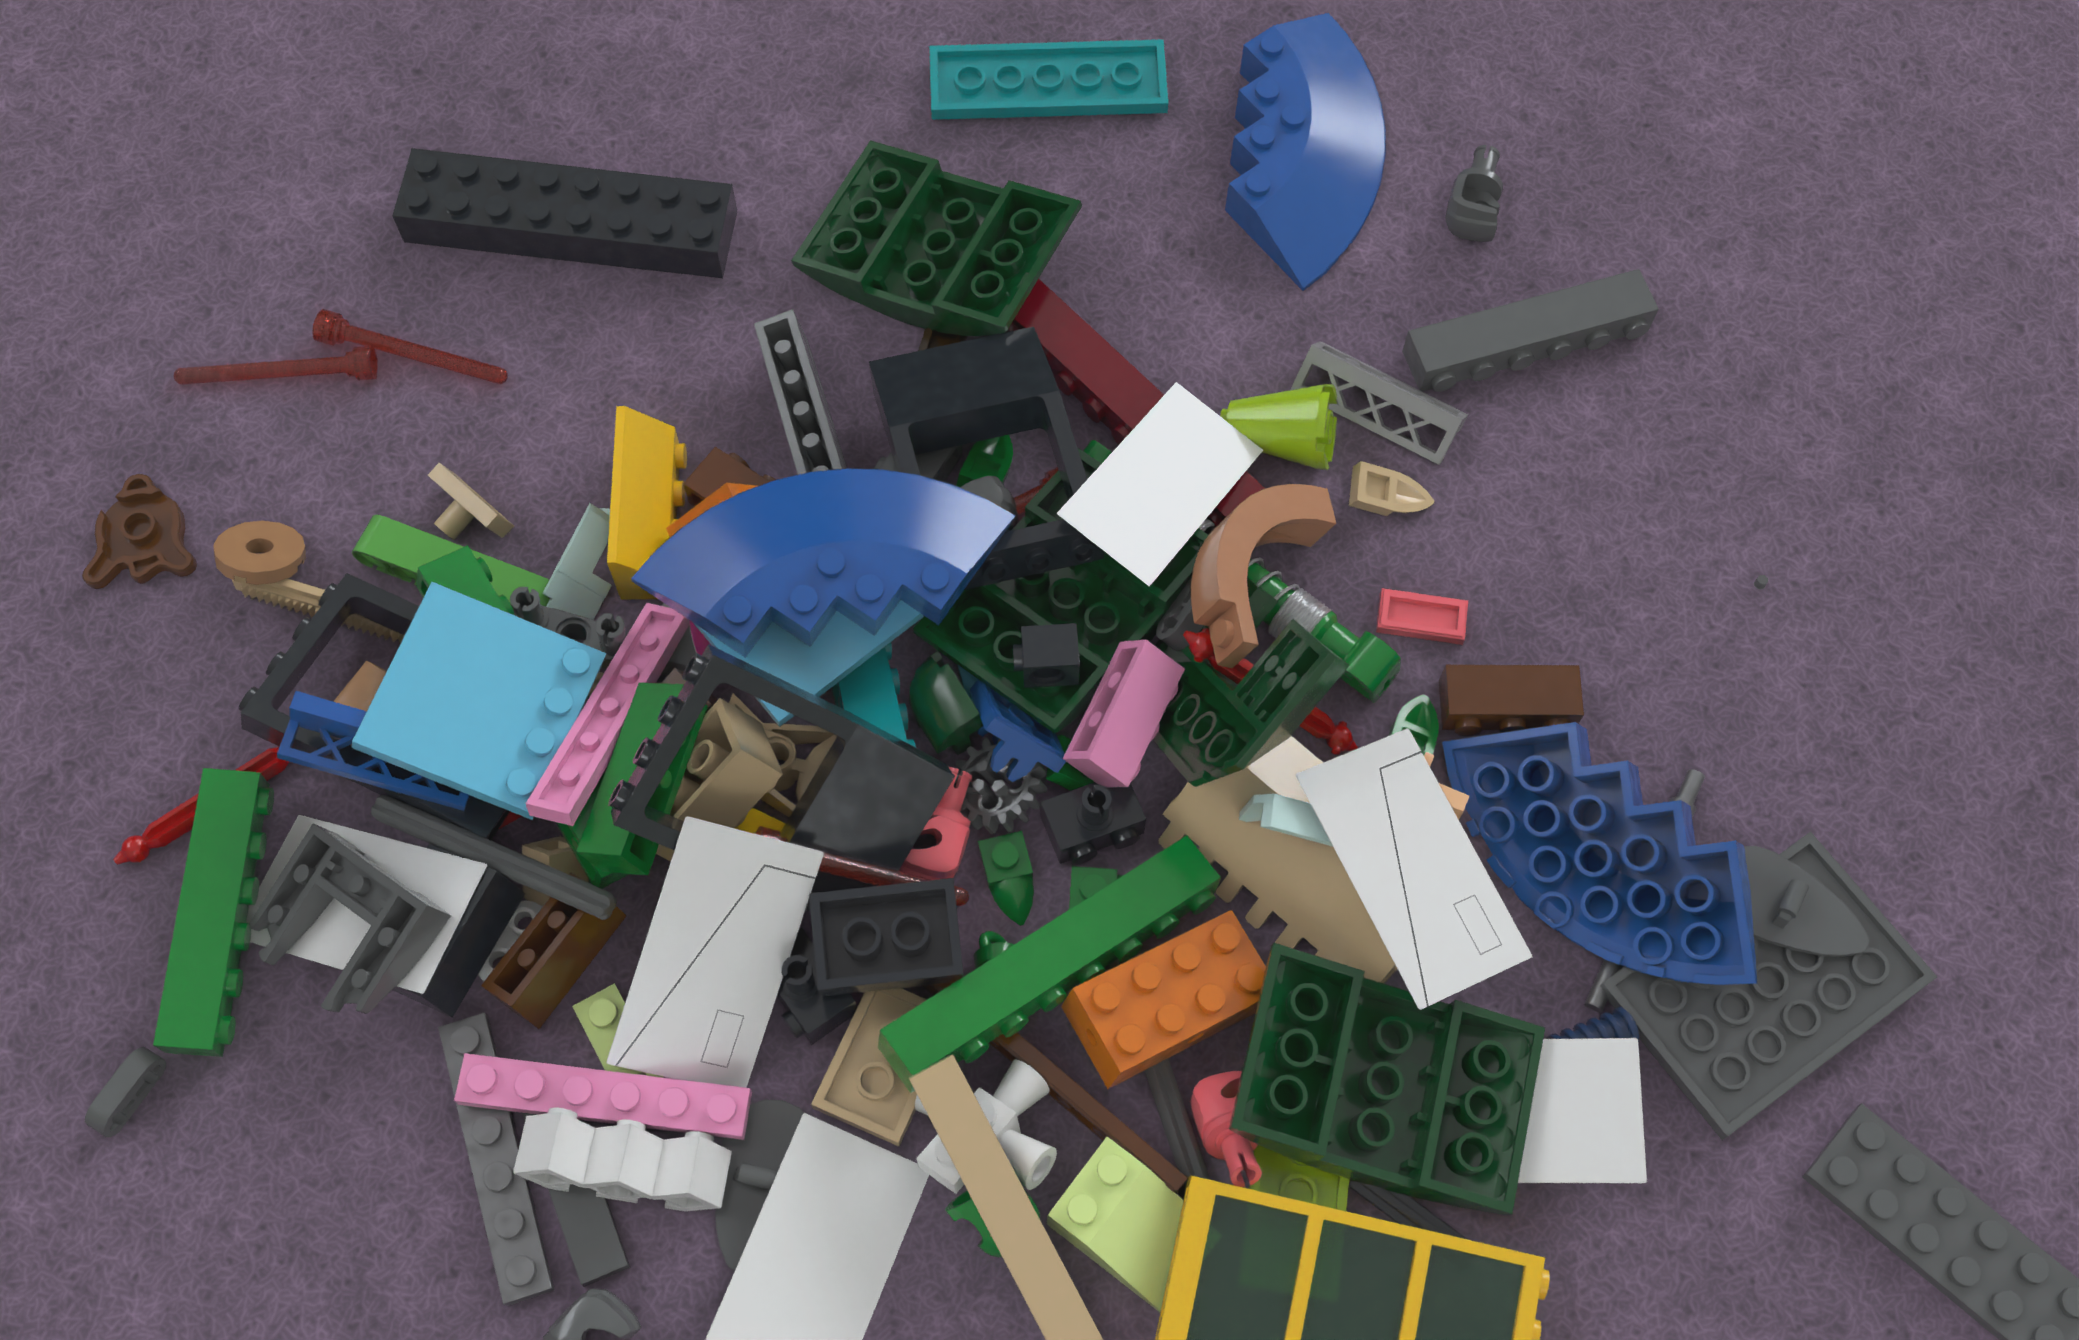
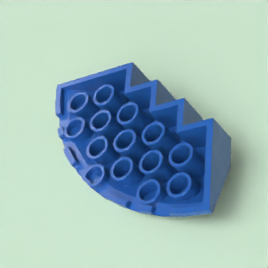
(1307, 145)
(824, 547)
(1602, 862)

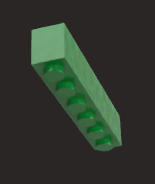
(213, 913)

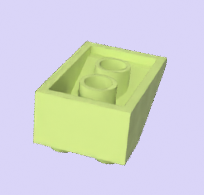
(1121, 1220)

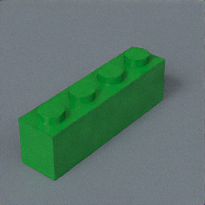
(601, 841)

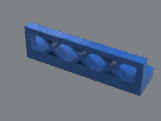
(343, 722)

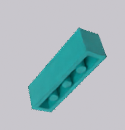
(873, 693)

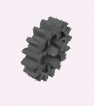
(1008, 802)

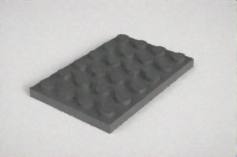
(1754, 1042)

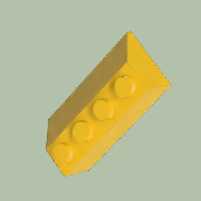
(642, 494)

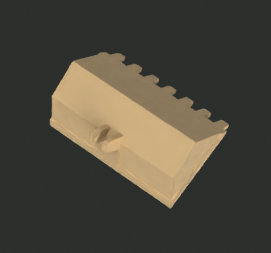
(1286, 873)

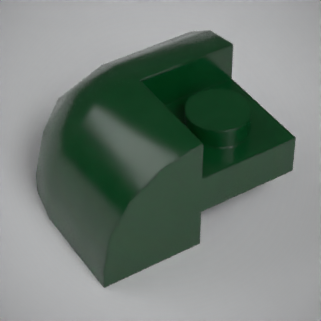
(942, 706)

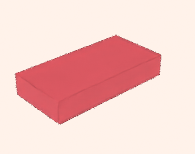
(1422, 616)

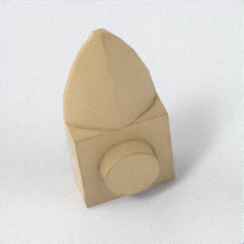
(1386, 491)

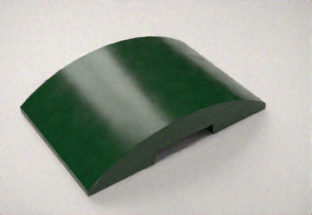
(934, 243)
(1097, 596)
(1385, 1090)

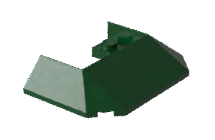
(1225, 726)

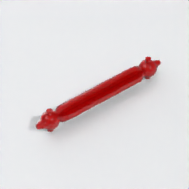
(1316, 723)
(181, 818)

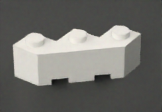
(623, 1161)

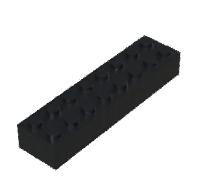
(566, 213)

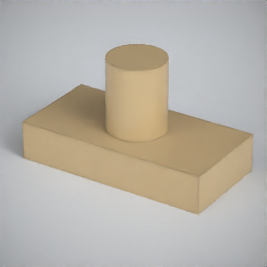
(465, 506)

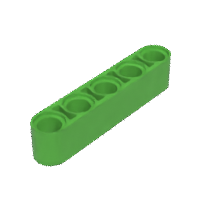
(402, 549)

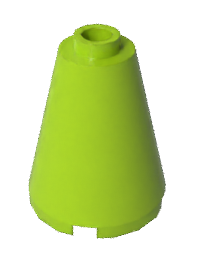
(1289, 423)

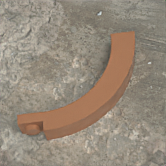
(1220, 572)

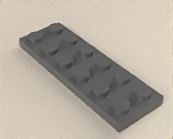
(1946, 1232)

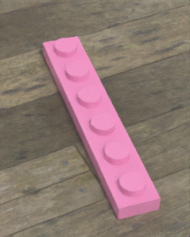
(595, 732)
(603, 1095)

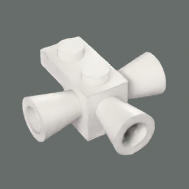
(1029, 1157)

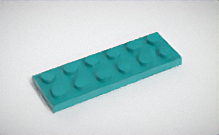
(1048, 79)

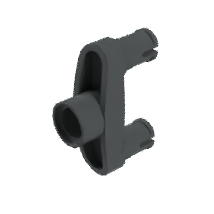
(602, 634)

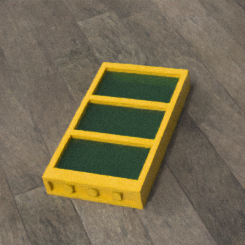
(1312, 1272)

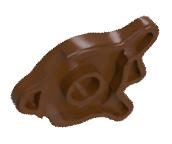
(140, 535)

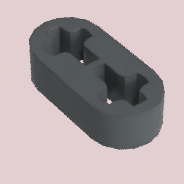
(1178, 620)
(125, 1092)

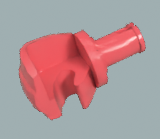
(950, 831)
(1212, 1112)

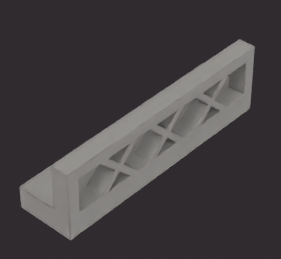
(1388, 388)

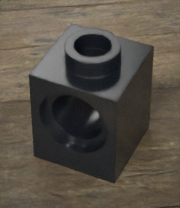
(1048, 655)

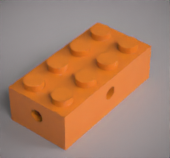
(1167, 998)

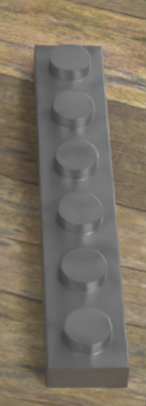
(502, 1195)

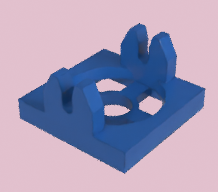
(1019, 735)

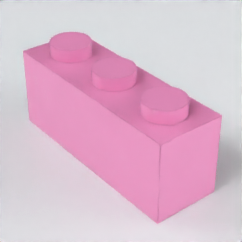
(1124, 714)

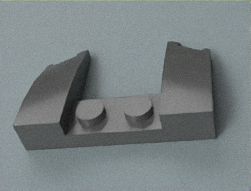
(399, 918)

